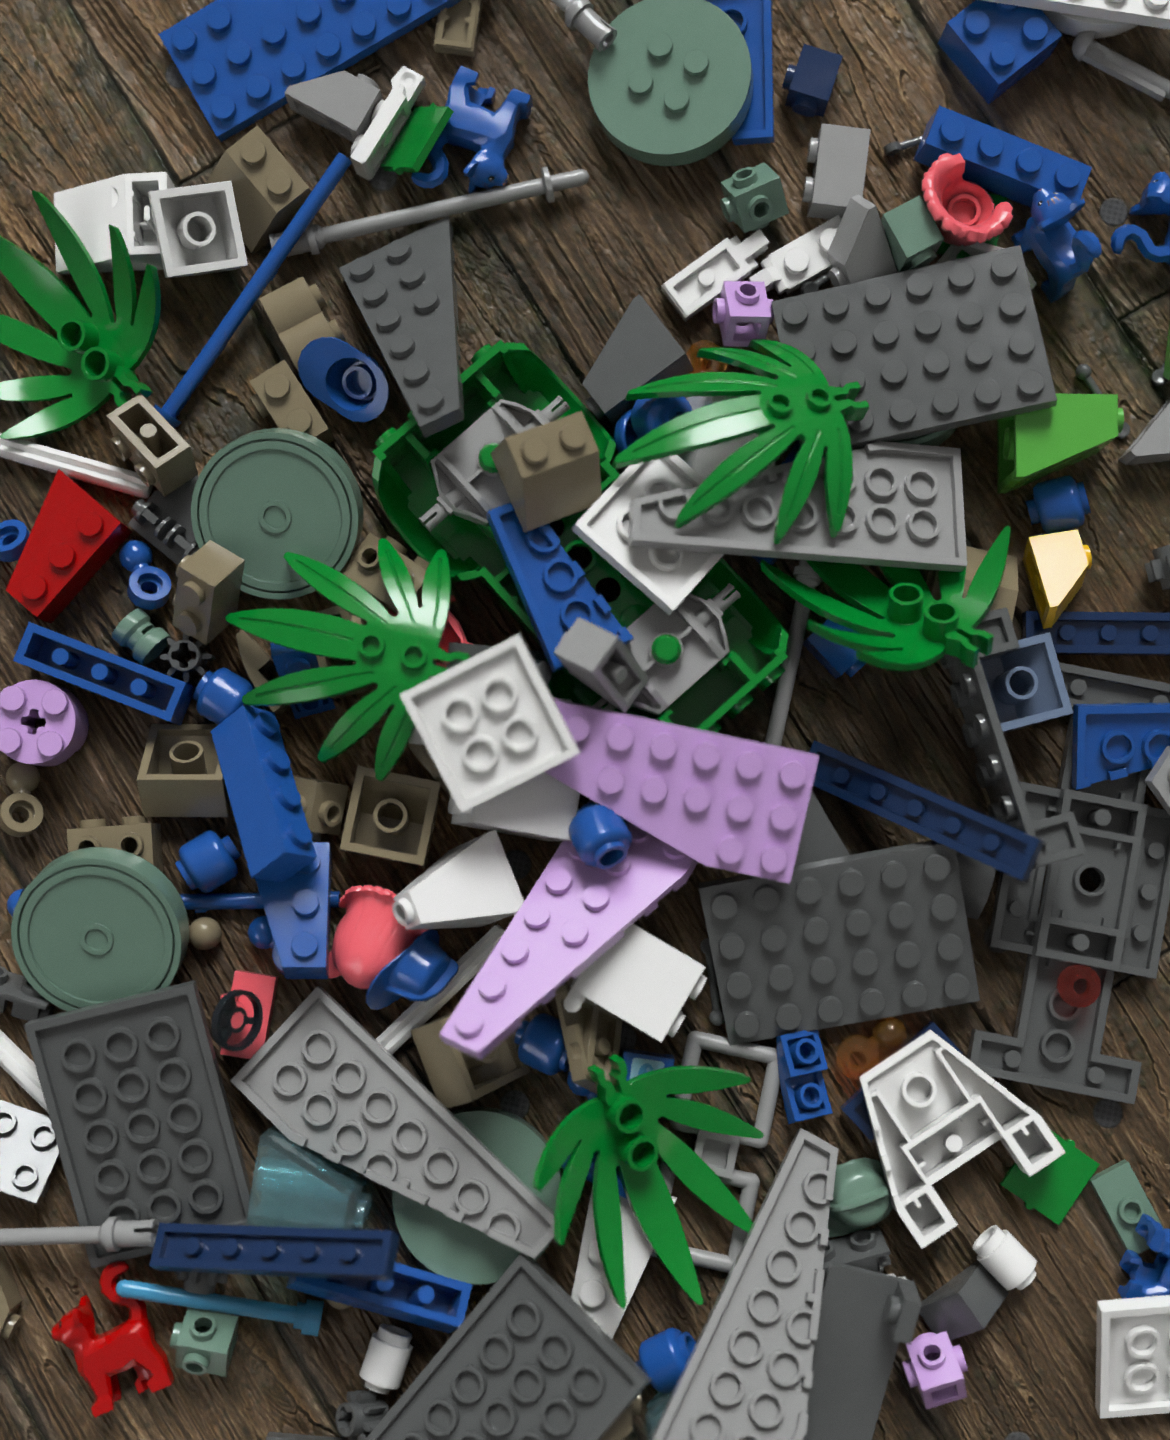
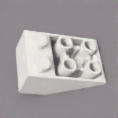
(117, 202)

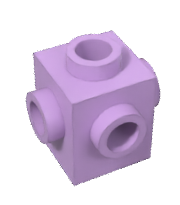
(742, 312)
(935, 1369)

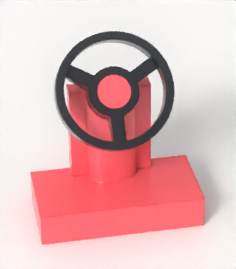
(244, 1014)

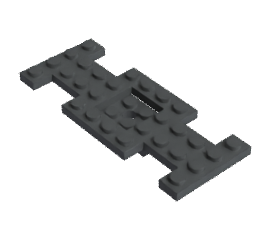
(1103, 929)

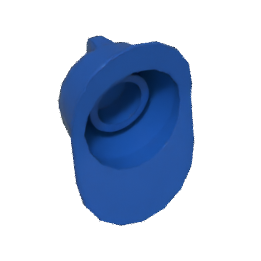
(344, 378)
(414, 974)

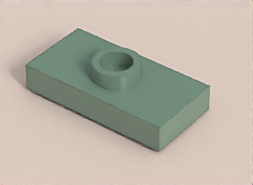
(1123, 1203)

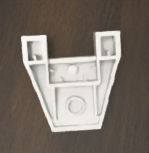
(934, 1115)

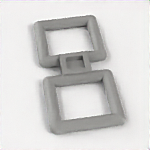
(721, 1150)

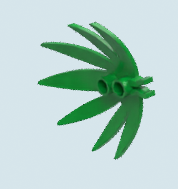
(92, 346)
(778, 409)
(903, 621)
(386, 651)
(627, 1135)

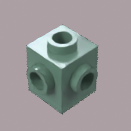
(753, 197)
(205, 1342)

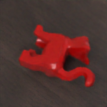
(116, 1350)

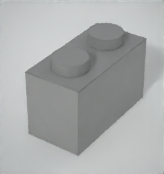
(838, 169)

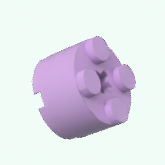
(41, 746)

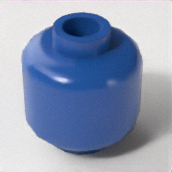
(654, 412)
(1058, 504)
(220, 694)
(599, 836)
(208, 861)
(542, 1044)
(665, 1357)

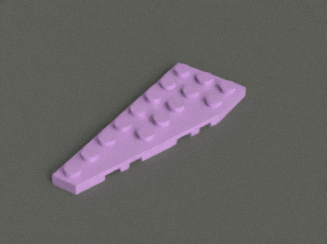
(696, 789)
(560, 932)

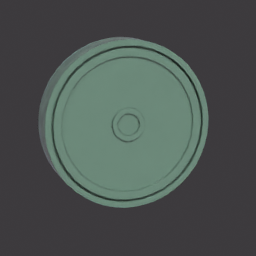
(672, 81)
(276, 497)
(99, 928)
(455, 1247)

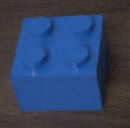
(998, 44)

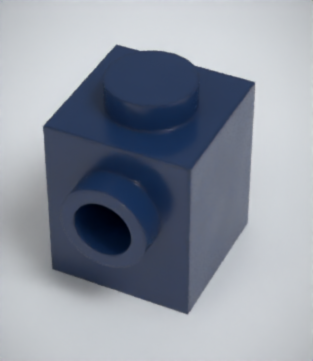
(811, 81)

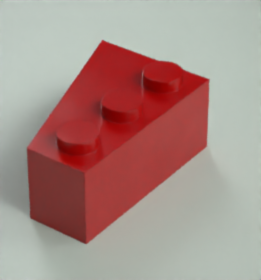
(64, 549)

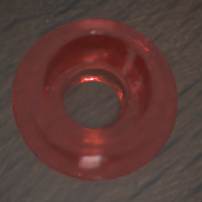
(1066, 981)

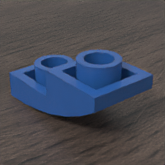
(800, 1075)

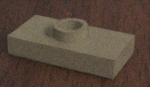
(458, 28)

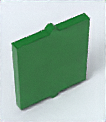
(416, 139)
(1054, 1186)

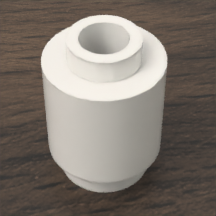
(1005, 1258)
(386, 1358)

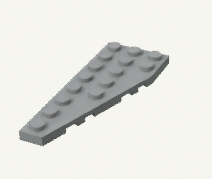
(899, 514)
(361, 1108)
(757, 1346)

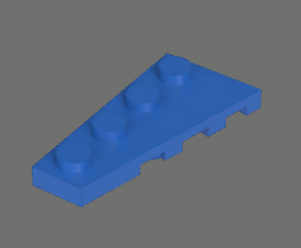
(756, 25)
(549, 583)
(1117, 740)

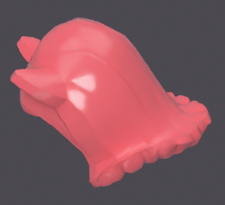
(960, 206)
(367, 936)

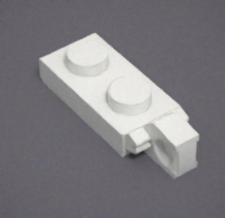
(387, 121)
(798, 260)
(703, 279)

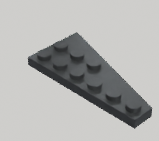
(413, 316)

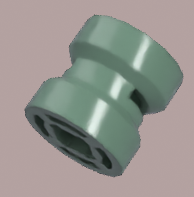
(141, 636)

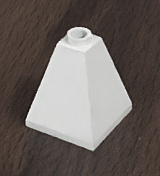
(461, 889)

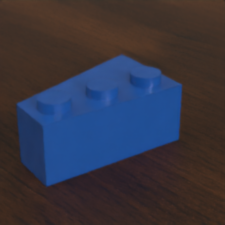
(301, 917)

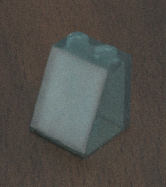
(304, 1188)

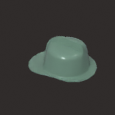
(858, 1197)

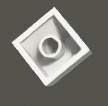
(198, 229)

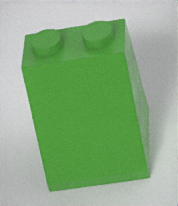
(1054, 437)

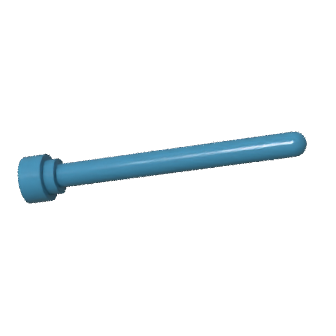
(303, 1316)

